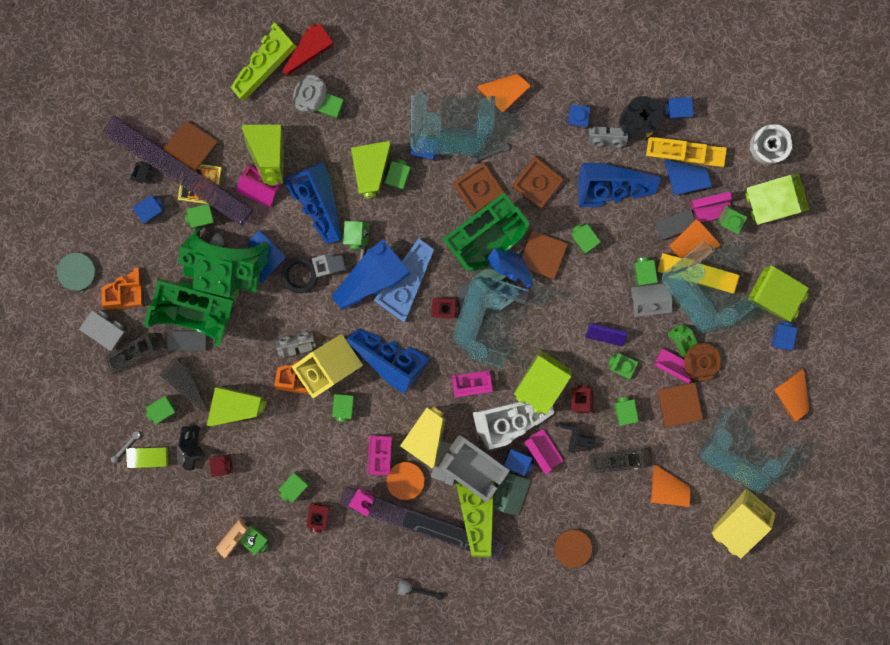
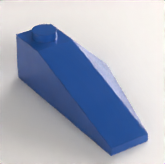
(606, 183)
(315, 192)
(374, 272)
(394, 364)

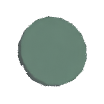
(76, 271)

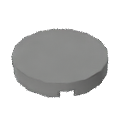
(309, 94)

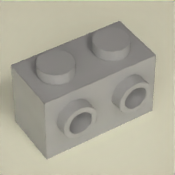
(103, 330)

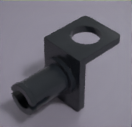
(577, 439)
(190, 447)

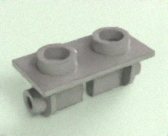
(599, 137)
(287, 345)

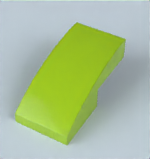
(147, 457)

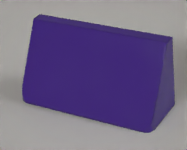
(606, 334)

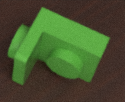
(683, 338)
(622, 365)

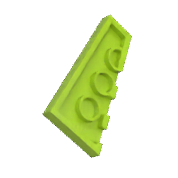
(271, 54)
(477, 520)

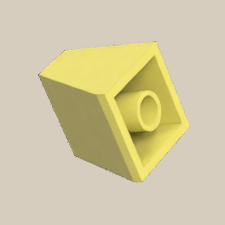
(327, 366)
(426, 437)
(744, 524)

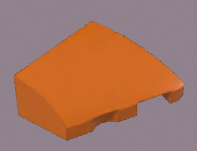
(505, 90)
(691, 238)
(124, 292)
(288, 380)
(794, 395)
(668, 489)

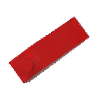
(311, 45)

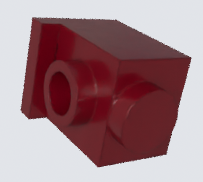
(437, 304)
(576, 396)
(221, 465)
(314, 509)

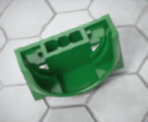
(487, 231)
(221, 268)
(190, 308)

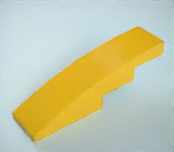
(686, 152)
(713, 277)

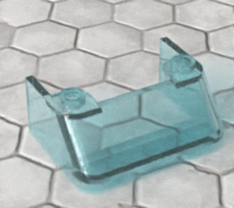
(430, 138)
(682, 284)
(483, 293)
(716, 455)

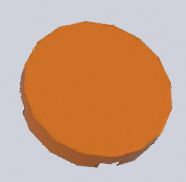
(405, 480)

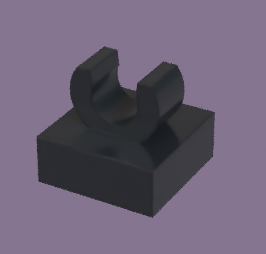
(139, 173)

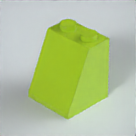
(267, 151)
(370, 167)
(777, 199)
(778, 293)
(543, 383)
(234, 405)

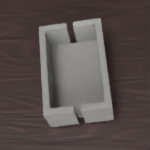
(472, 468)

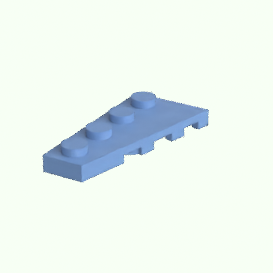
(400, 297)

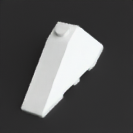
(505, 423)

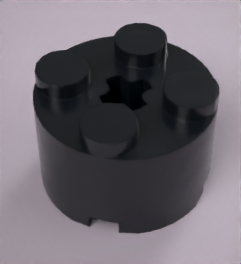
(641, 117)

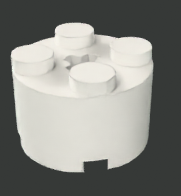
(781, 147)

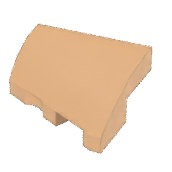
(232, 538)

